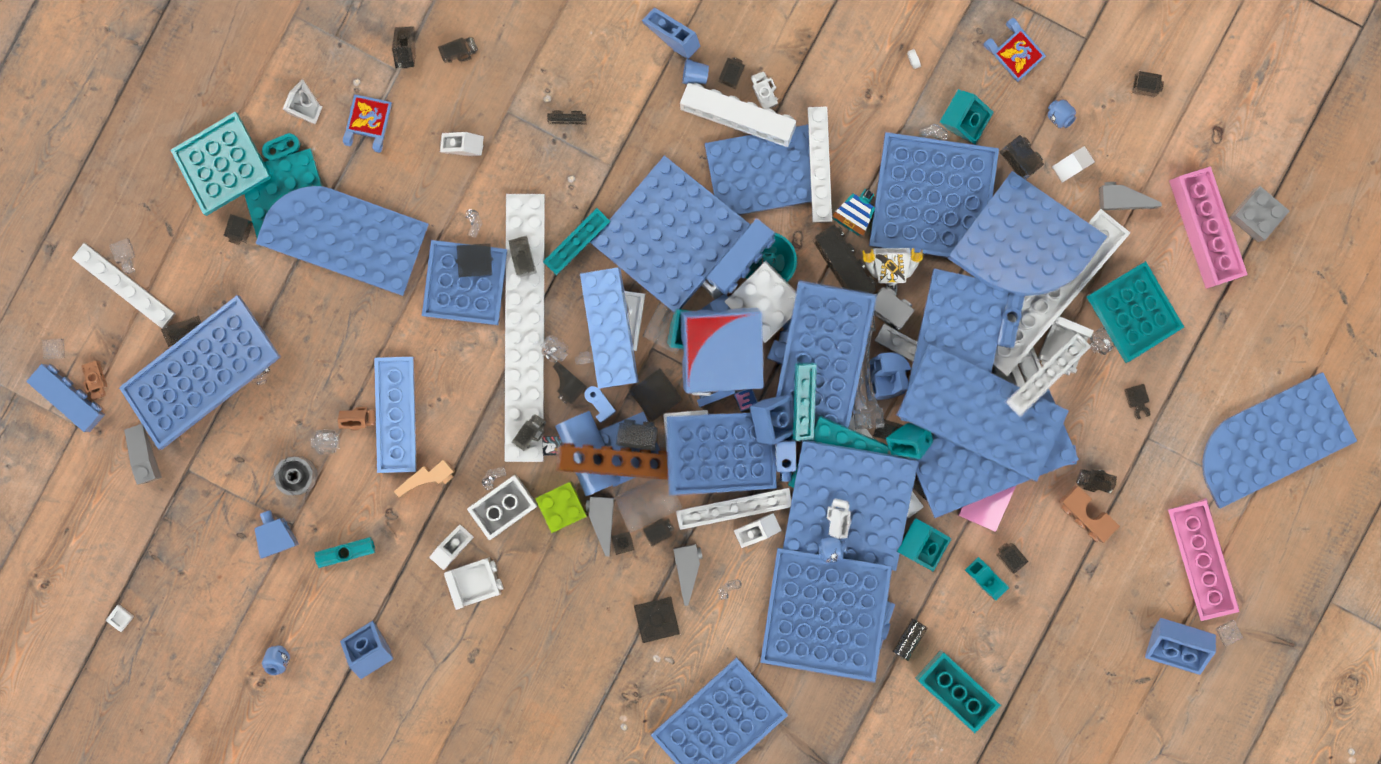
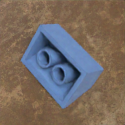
(1181, 646)

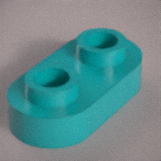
(281, 146)

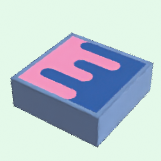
(745, 399)

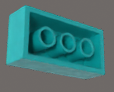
(957, 691)

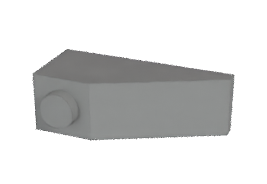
(1124, 198)
(141, 455)
(601, 516)
(687, 564)

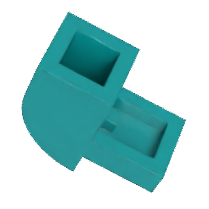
(986, 579)

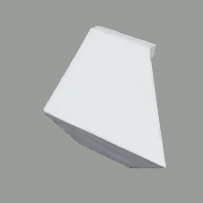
(302, 103)

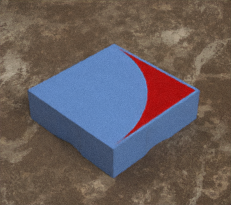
(722, 350)

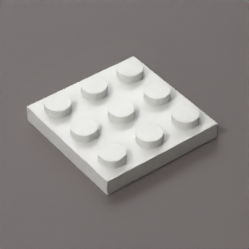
(768, 293)

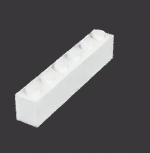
(738, 114)

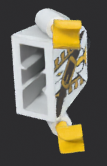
(892, 264)

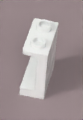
(1058, 335)
(473, 582)

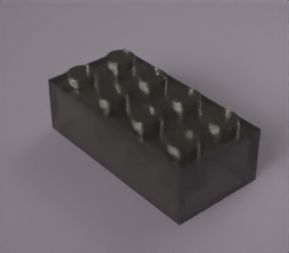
(842, 261)

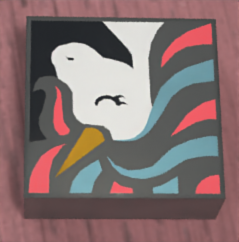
(550, 445)

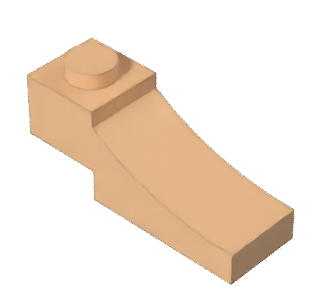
(440, 473)

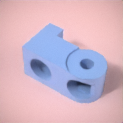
(600, 402)

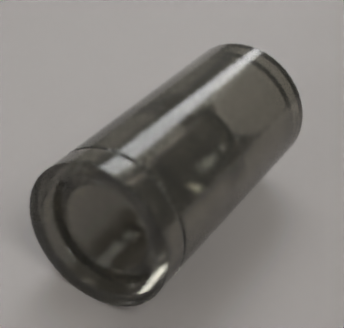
(910, 639)

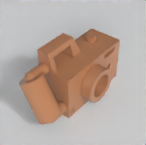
(94, 379)
(356, 418)

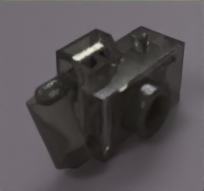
(457, 49)
(528, 432)
(1096, 480)

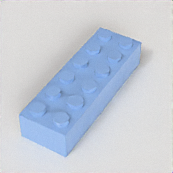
(609, 328)

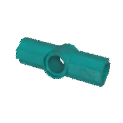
(333, 555)

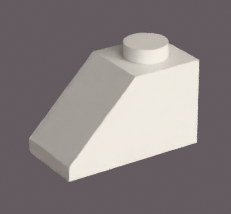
(461, 143)
(757, 530)
(451, 547)

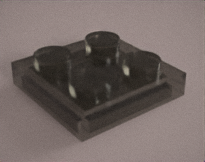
(656, 619)

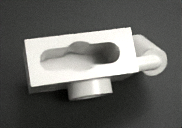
(764, 91)
(839, 518)

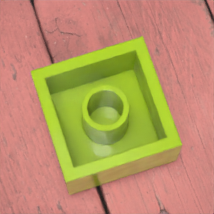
(561, 507)

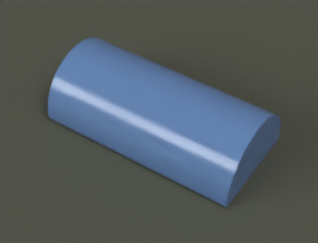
(583, 431)

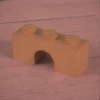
(1075, 503)

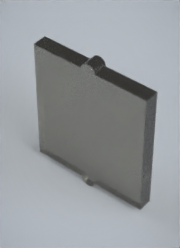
(474, 260)

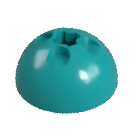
(784, 258)

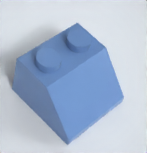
(773, 419)
(366, 650)

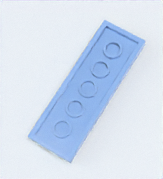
(395, 414)

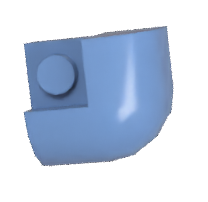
(889, 375)

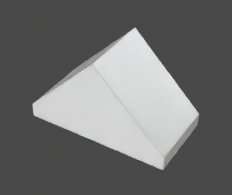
(1073, 164)

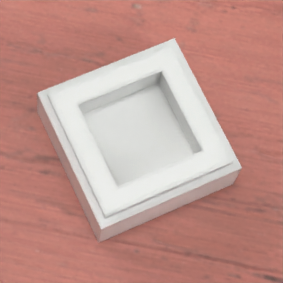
(119, 618)

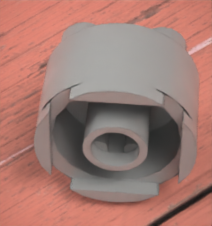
(285, 479)

